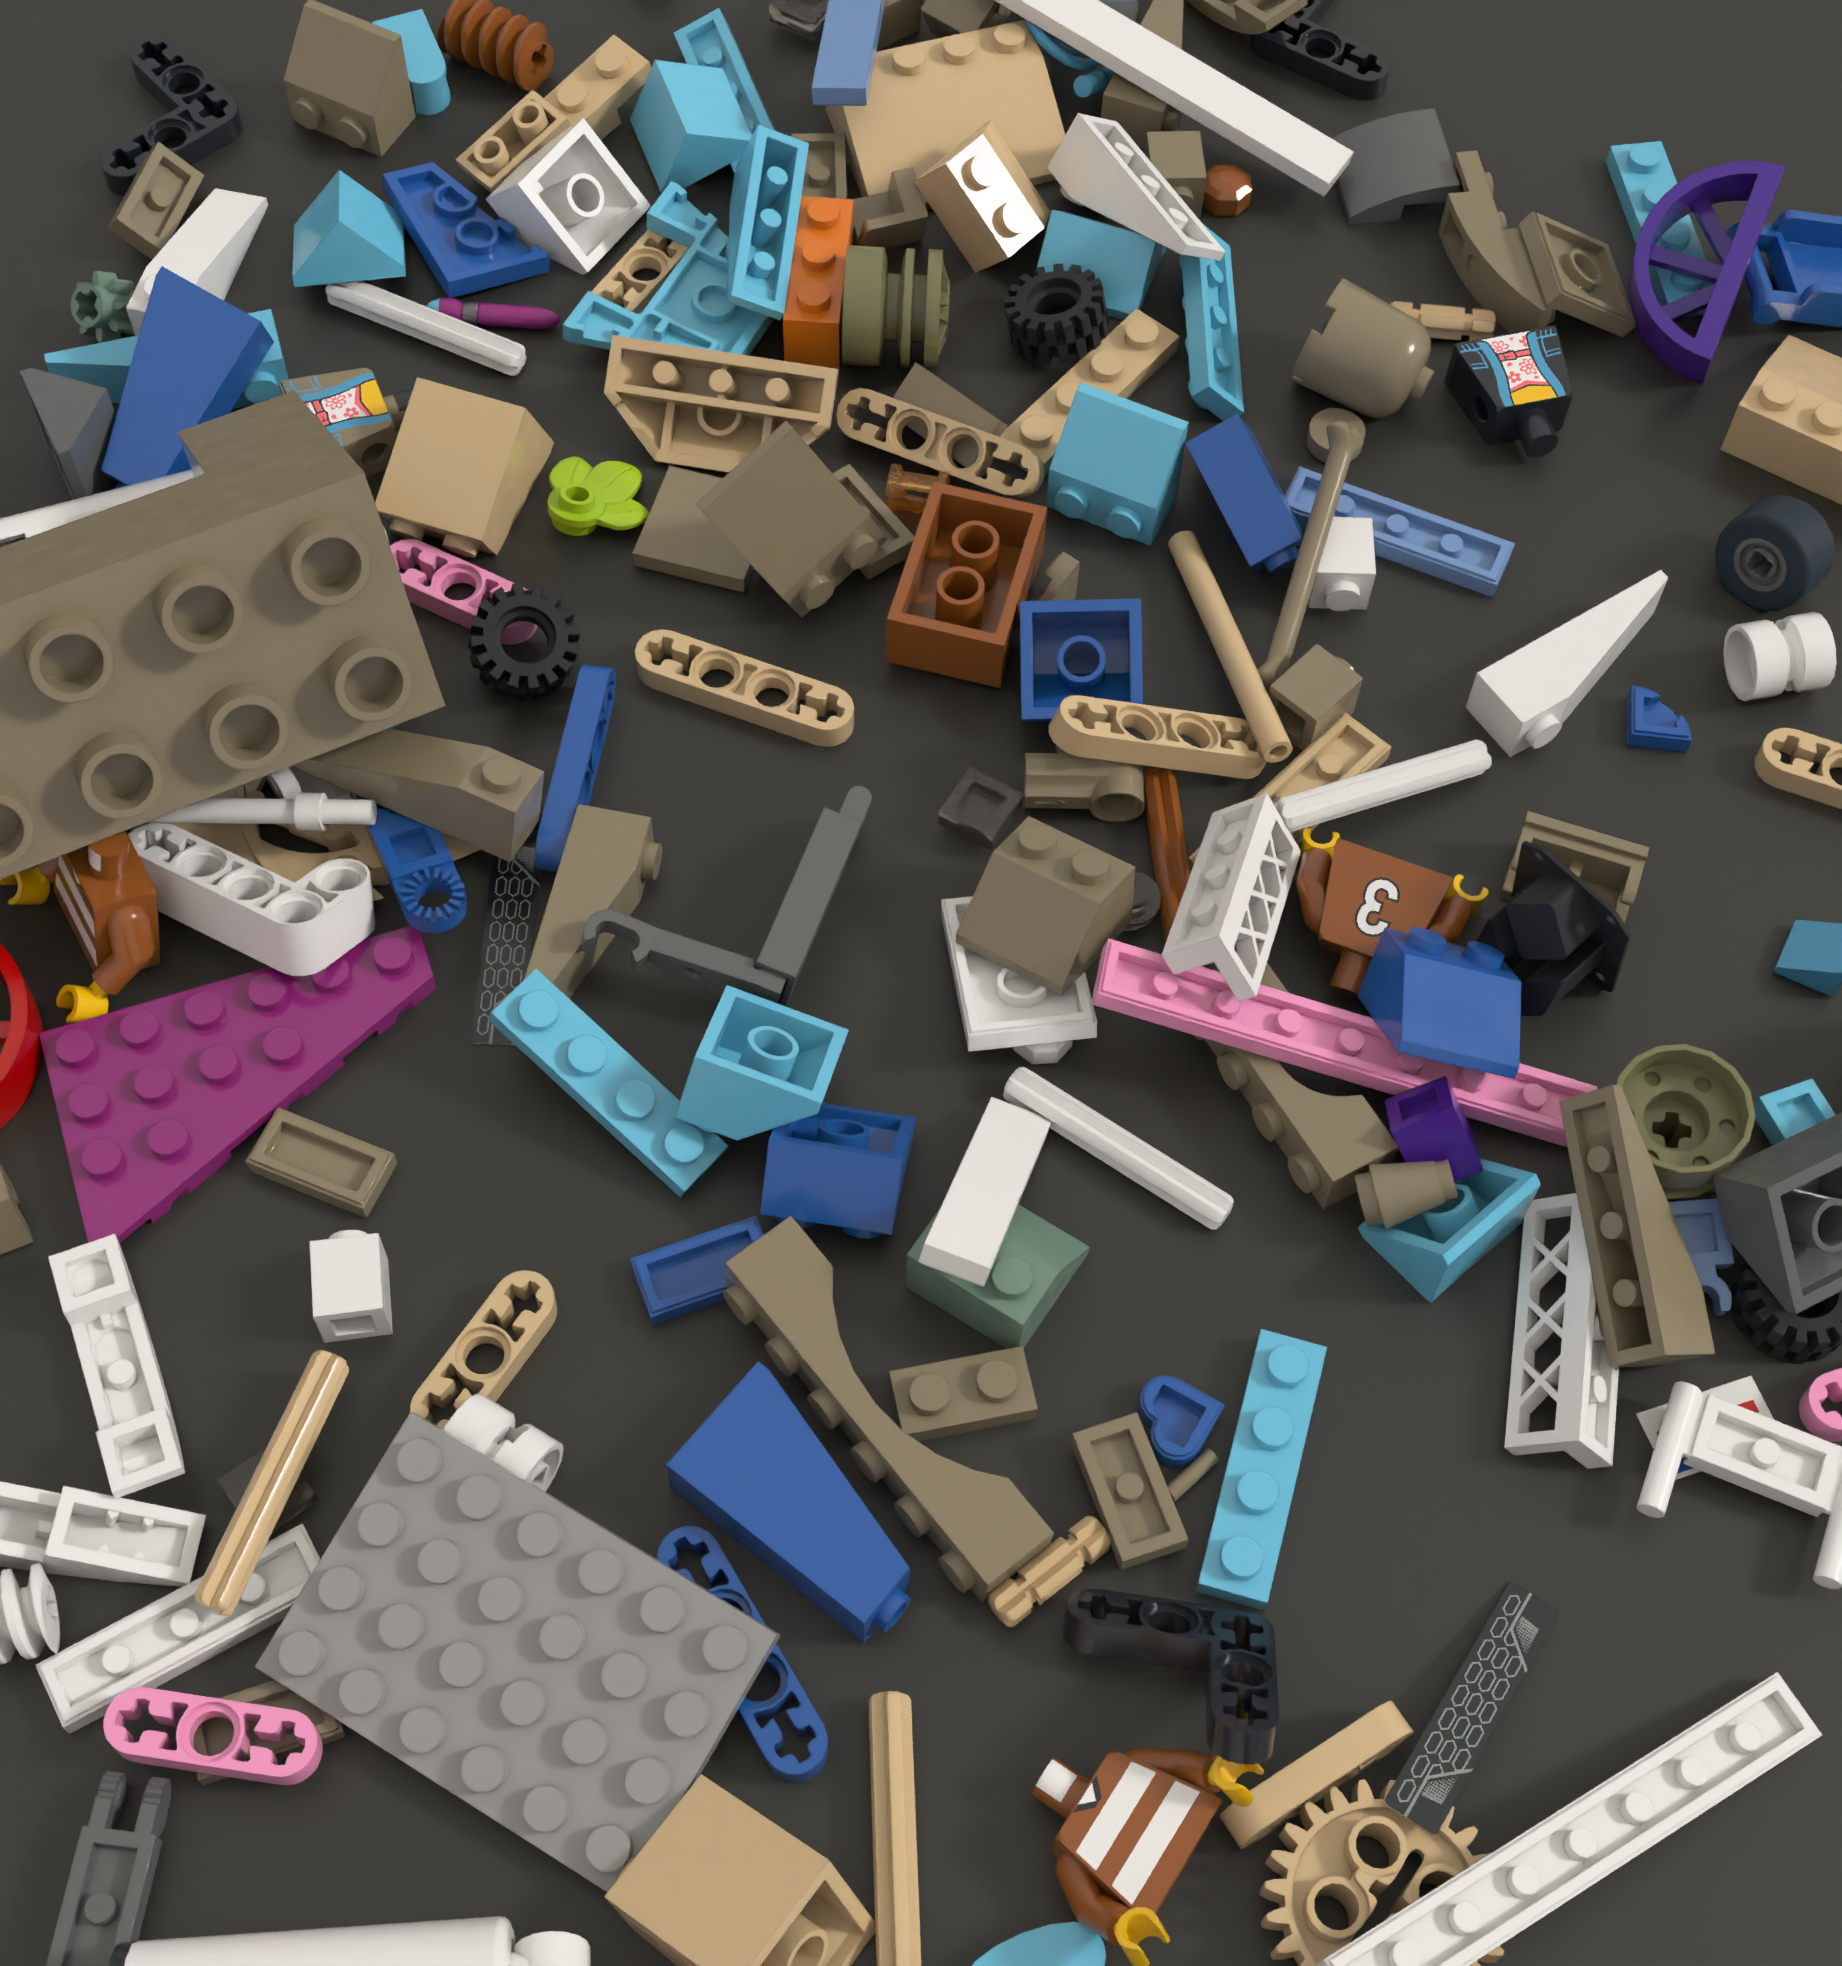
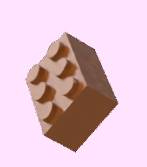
(965, 584)

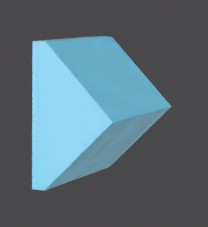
(688, 122)
(347, 237)
(1116, 255)
(1453, 1237)

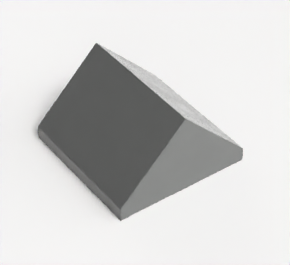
(76, 426)

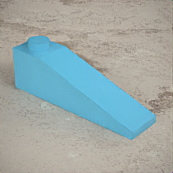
(765, 220)
(109, 363)

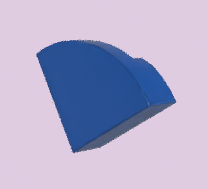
(1654, 723)

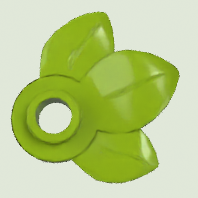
(594, 496)

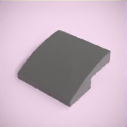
(1395, 165)

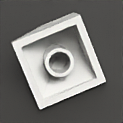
(570, 199)

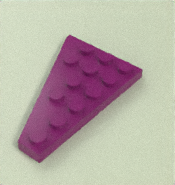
(179, 1081)

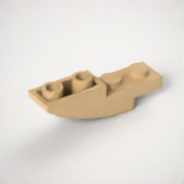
(589, 92)

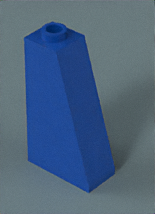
(184, 371)
(788, 1504)

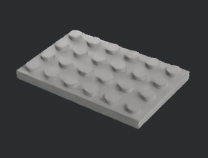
(517, 1652)

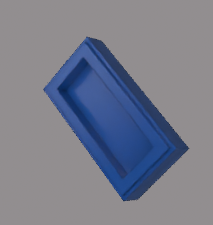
(690, 1271)

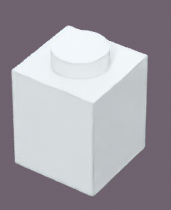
(1346, 566)
(350, 1286)

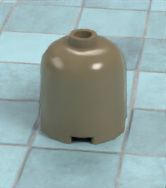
(1367, 354)

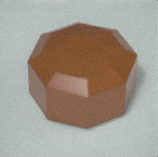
(1227, 190)

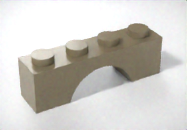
(1319, 1133)

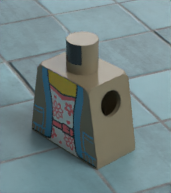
(354, 413)

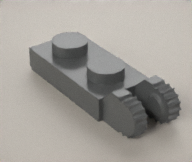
(110, 1875)

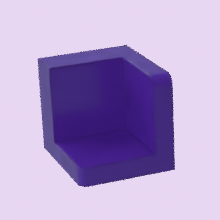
(1434, 1128)

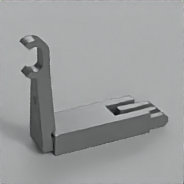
(789, 935)

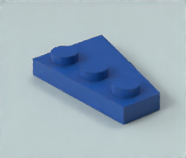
(456, 236)

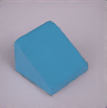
(1813, 955)

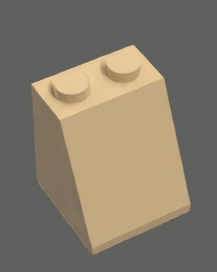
(461, 468)
(737, 1891)

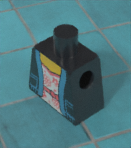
(1513, 387)

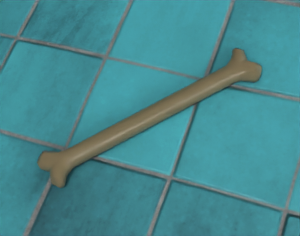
(1342, 445)

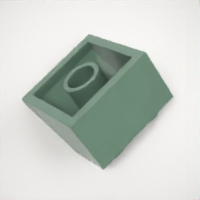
(1021, 1287)

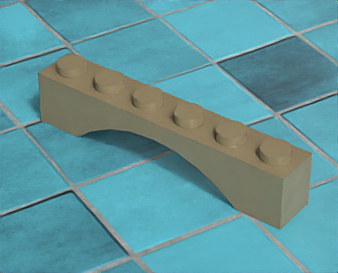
(968, 1514)

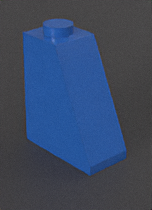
(1248, 494)

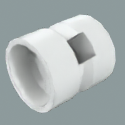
(1785, 655)
(493, 1432)

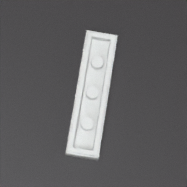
(985, 1192)
(173, 1635)

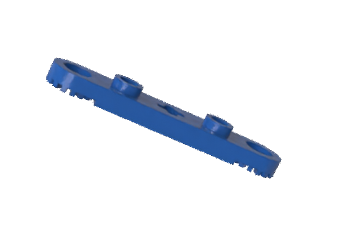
(418, 865)

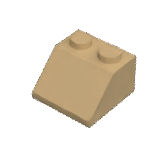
(984, 198)

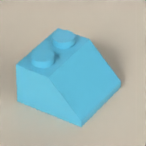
(1117, 464)
(759, 1067)

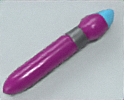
(496, 314)

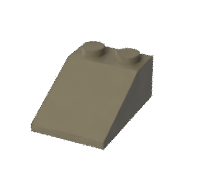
(792, 520)

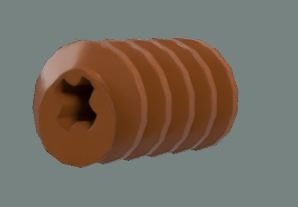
(497, 42)

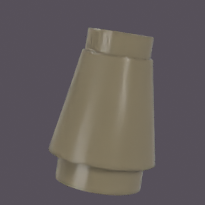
(1403, 1190)

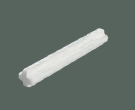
(428, 325)
(1383, 785)
(1120, 1148)

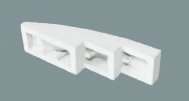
(97, 1536)

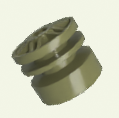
(893, 307)
(1698, 1109)

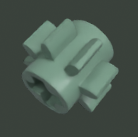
(102, 306)

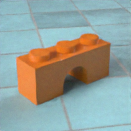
(817, 282)

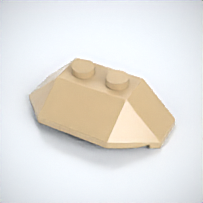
(713, 404)

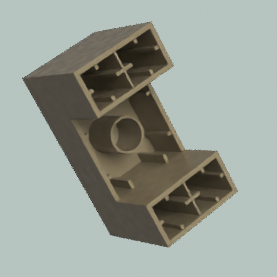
(199, 636)

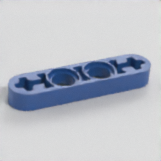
(576, 761)
(803, 1719)

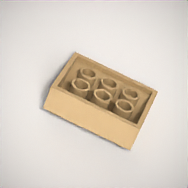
(940, 93)
(1794, 419)

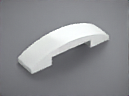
(118, 1366)

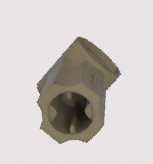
(1072, 782)

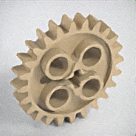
(1328, 1864)

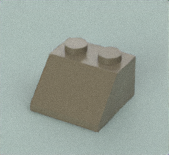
(348, 79)
(1047, 905)

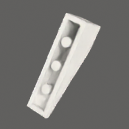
(1112, 176)
(205, 248)
(1539, 685)

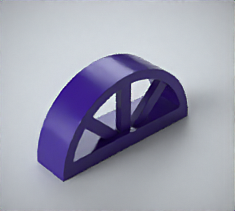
(1696, 194)

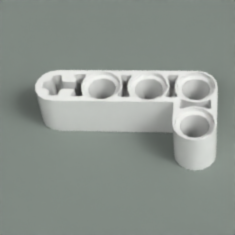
(254, 910)

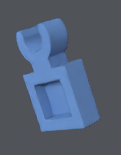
(1707, 1246)

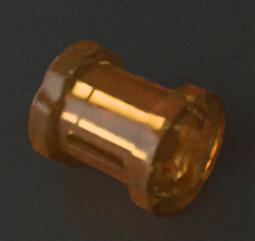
(901, 480)

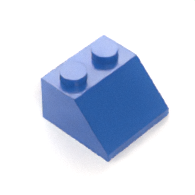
(1079, 650)
(1445, 1000)
(839, 1170)

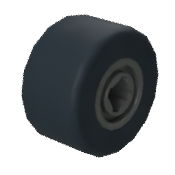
(1774, 553)

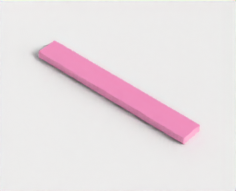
(1320, 1040)

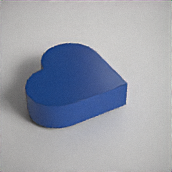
(1178, 1419)

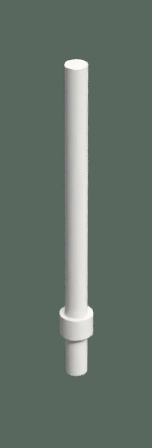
(306, 811)

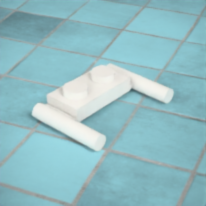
(1753, 1455)

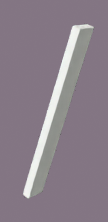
(1191, 88)
(1590, 1835)

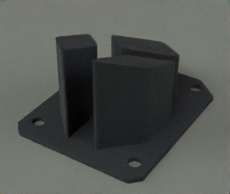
(1557, 921)

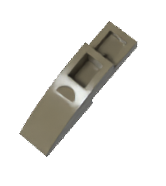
(1487, 254)

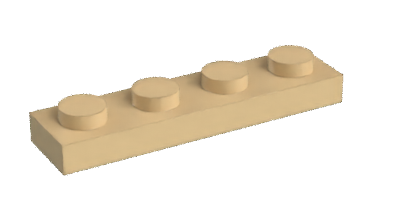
(1117, 366)

